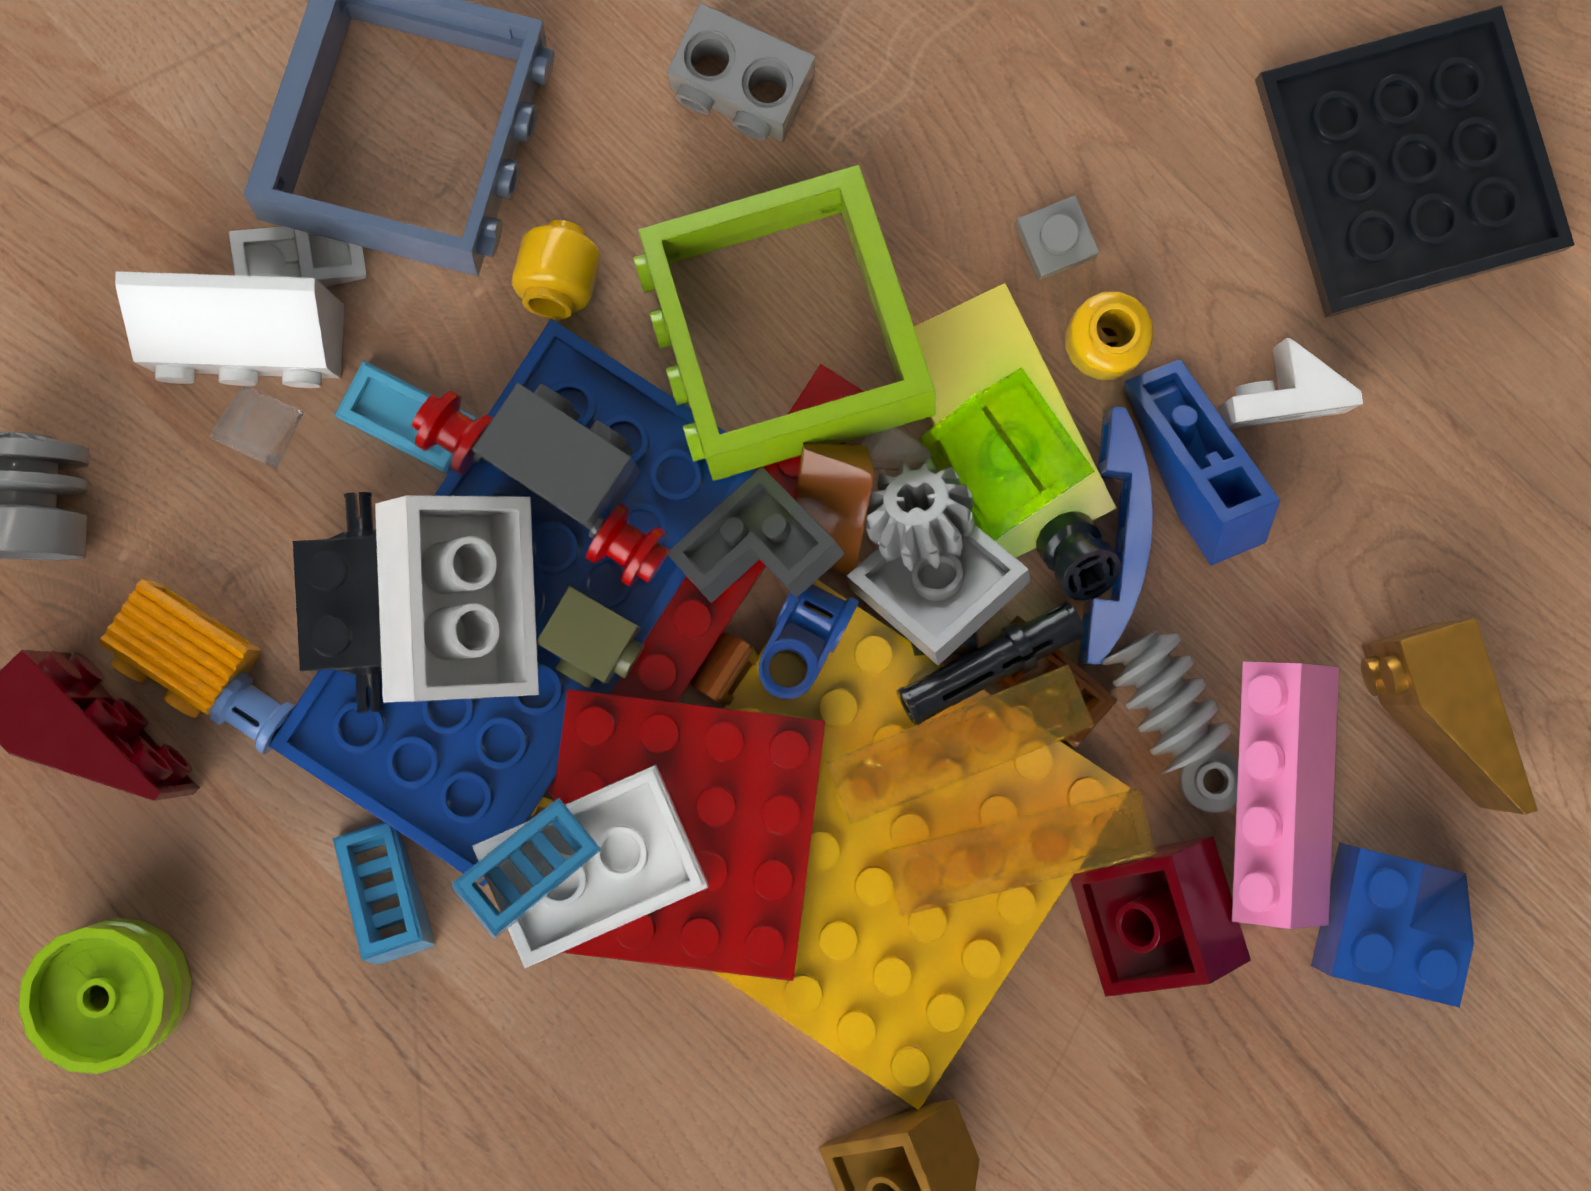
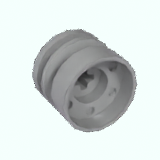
(28, 498)

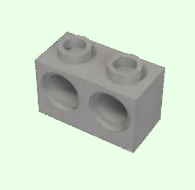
(751, 60)

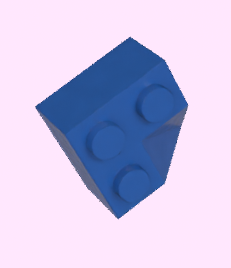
(1397, 926)

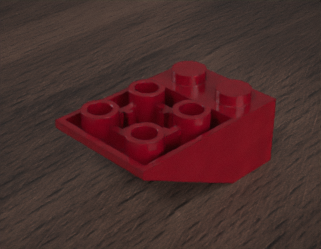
(69, 722)

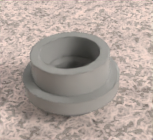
(1192, 782)

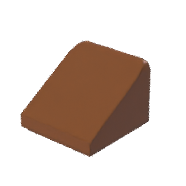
(725, 668)

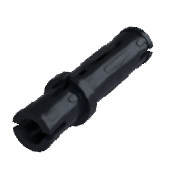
(1013, 651)

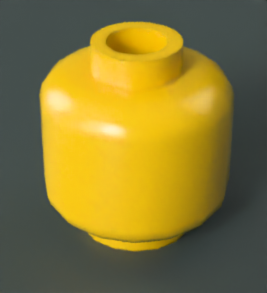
(556, 269)
(1128, 329)

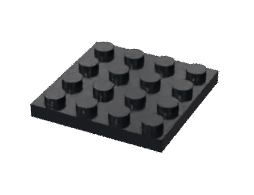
(1414, 161)

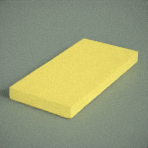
(980, 346)

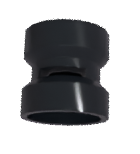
(1078, 556)

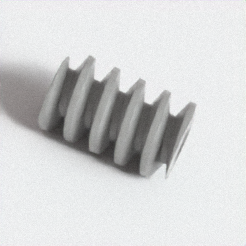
(1168, 698)

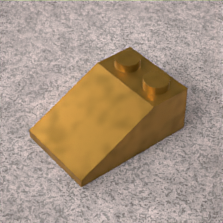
(1449, 702)

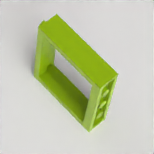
(828, 423)

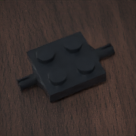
(341, 603)

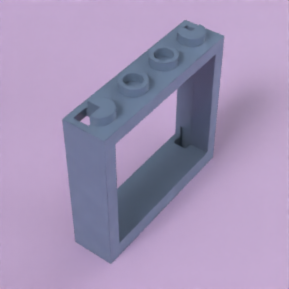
(303, 94)

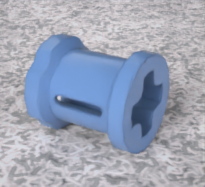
(250, 711)

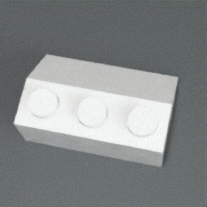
(232, 327)

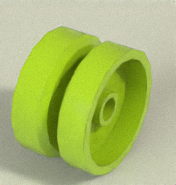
(68, 1004)

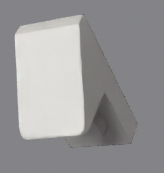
(1305, 391)

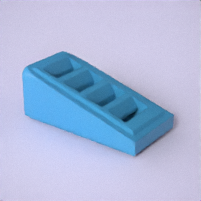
(360, 900)
(480, 905)

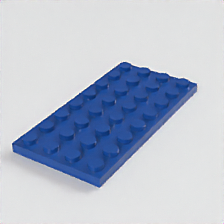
(483, 764)

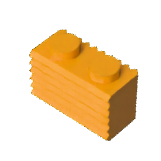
(177, 647)

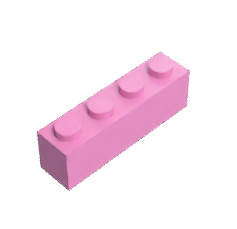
(1285, 794)

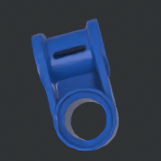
(806, 635)

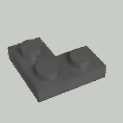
(751, 526)

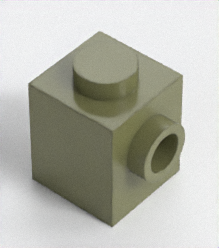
(590, 639)

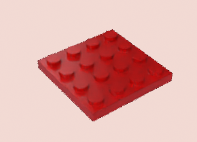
(748, 810)

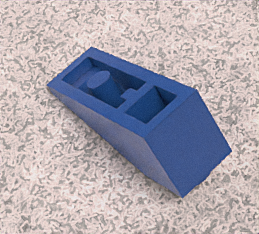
(1202, 463)

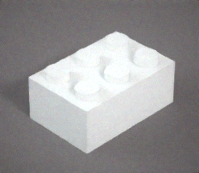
(456, 597)

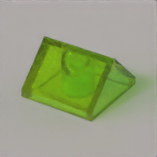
(1007, 453)

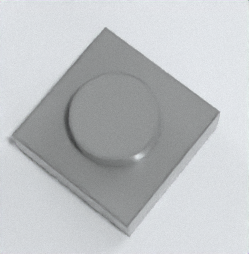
(1056, 238)

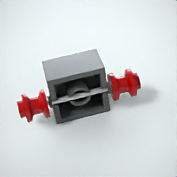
(556, 458)

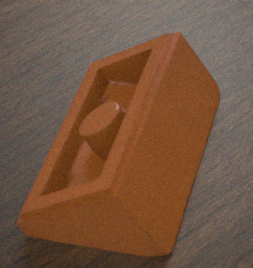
(836, 493)

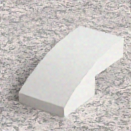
(295, 254)

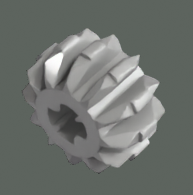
(920, 514)

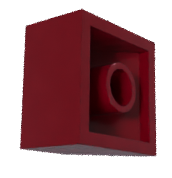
(1161, 919)

